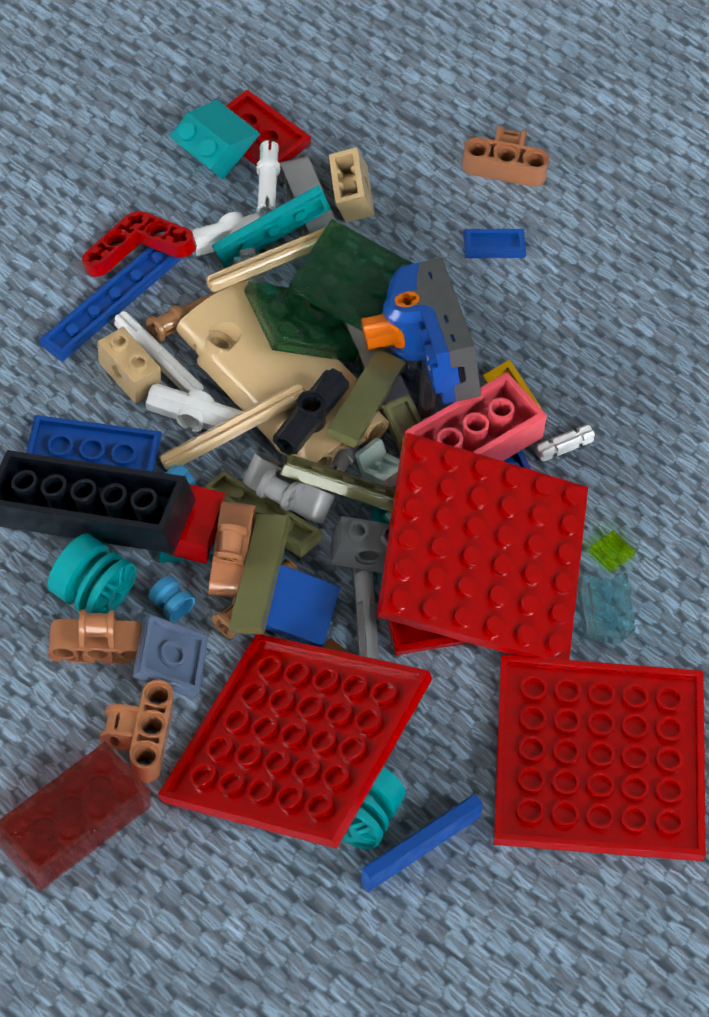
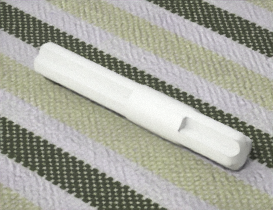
(169, 365)

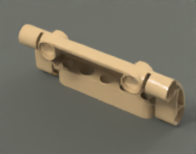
(249, 371)

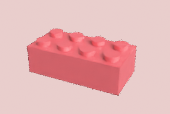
(491, 424)

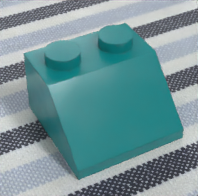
(215, 137)

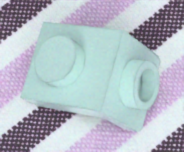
(377, 464)

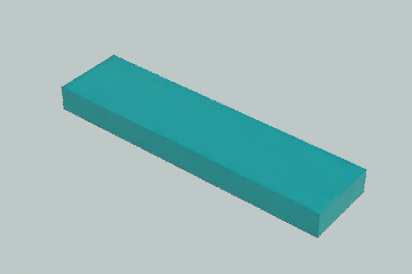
(273, 225)

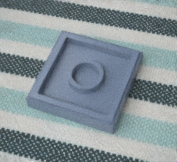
(171, 655)

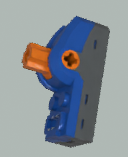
(427, 325)

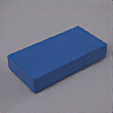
(494, 243)

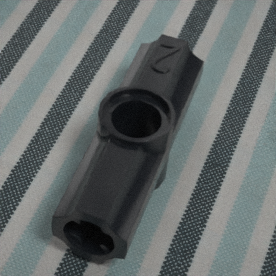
(311, 411)

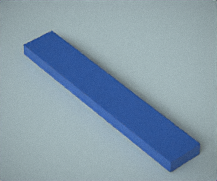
(107, 302)

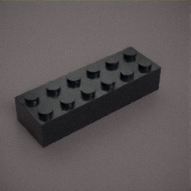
(94, 498)

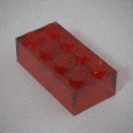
(72, 816)

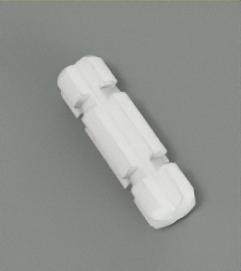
(564, 443)

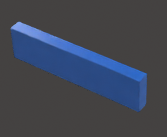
(421, 842)

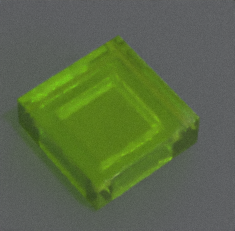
(612, 551)

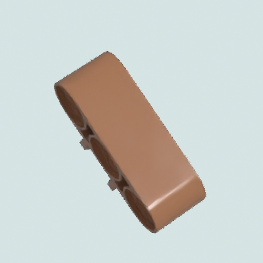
(506, 158)
(231, 548)
(94, 638)
(132, 727)

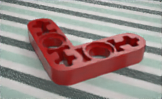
(136, 229)

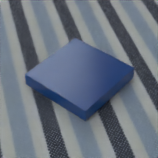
(302, 607)

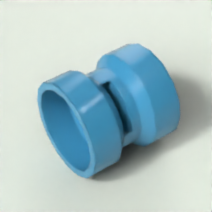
(171, 598)

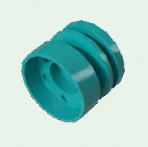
(91, 576)
(376, 810)

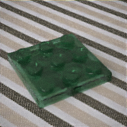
(346, 274)
(298, 325)

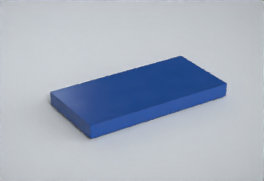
(95, 442)

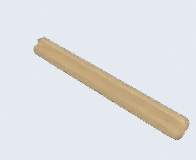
(263, 262)
(232, 427)

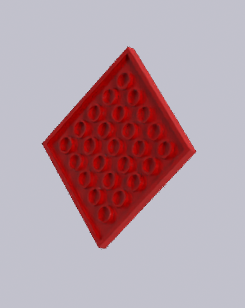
(483, 551)
(296, 739)
(600, 758)

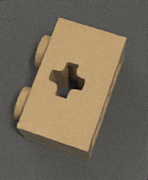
(351, 184)
(128, 364)

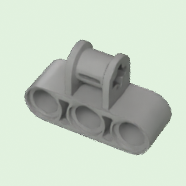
(304, 499)

